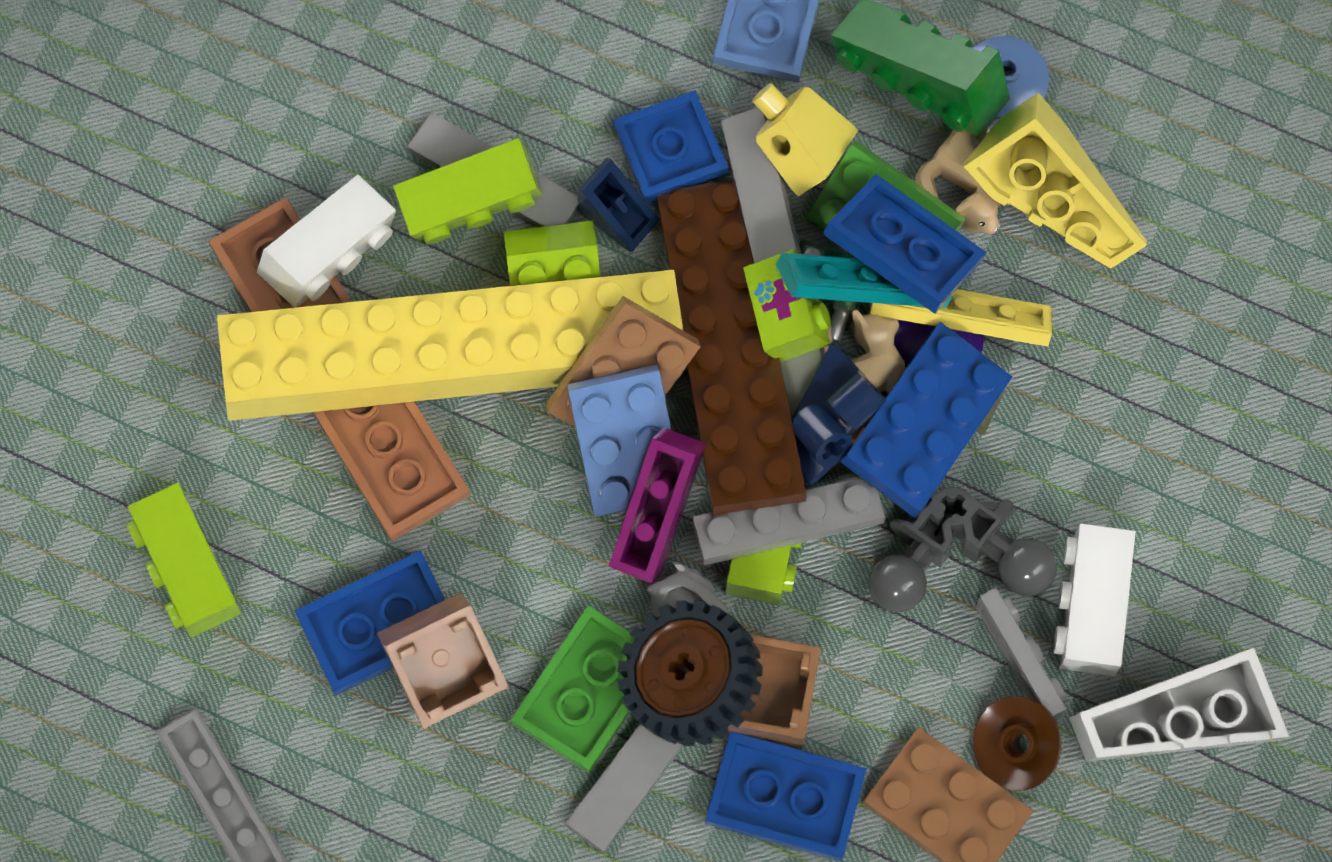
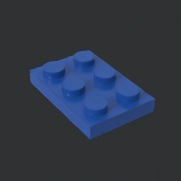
(904, 243)
(347, 621)
(785, 796)

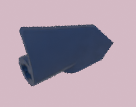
(830, 411)

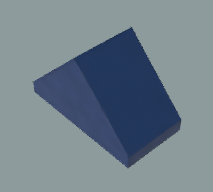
(616, 206)

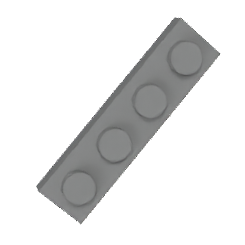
(825, 513)

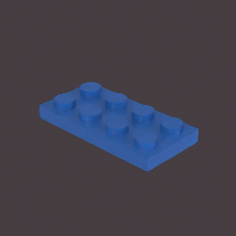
(926, 419)

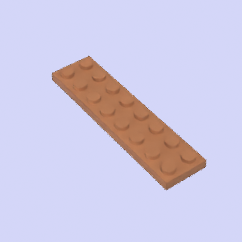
(382, 446)

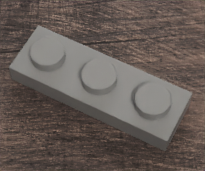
(1020, 652)

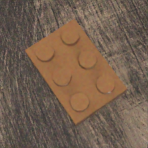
(625, 342)
(946, 803)

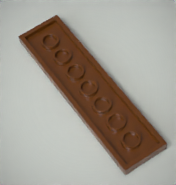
(732, 381)

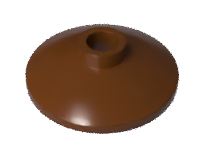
(998, 746)

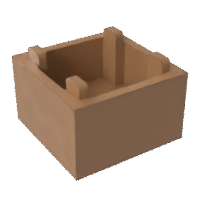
(442, 660)
(785, 693)

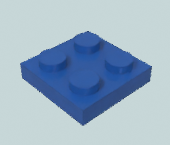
(670, 146)

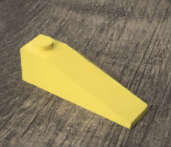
(1045, 173)

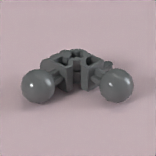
(900, 581)

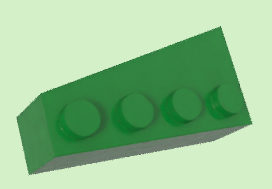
(923, 66)

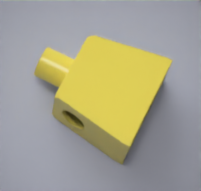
(801, 135)

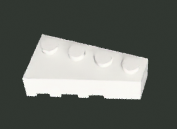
(1194, 711)

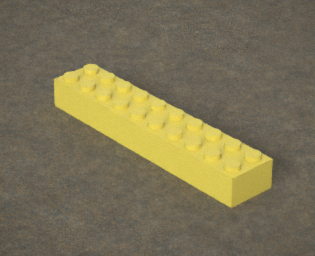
(422, 344)

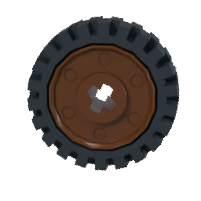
(690, 673)

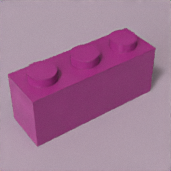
(657, 504)

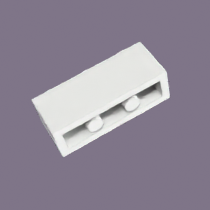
(327, 242)
(1095, 599)

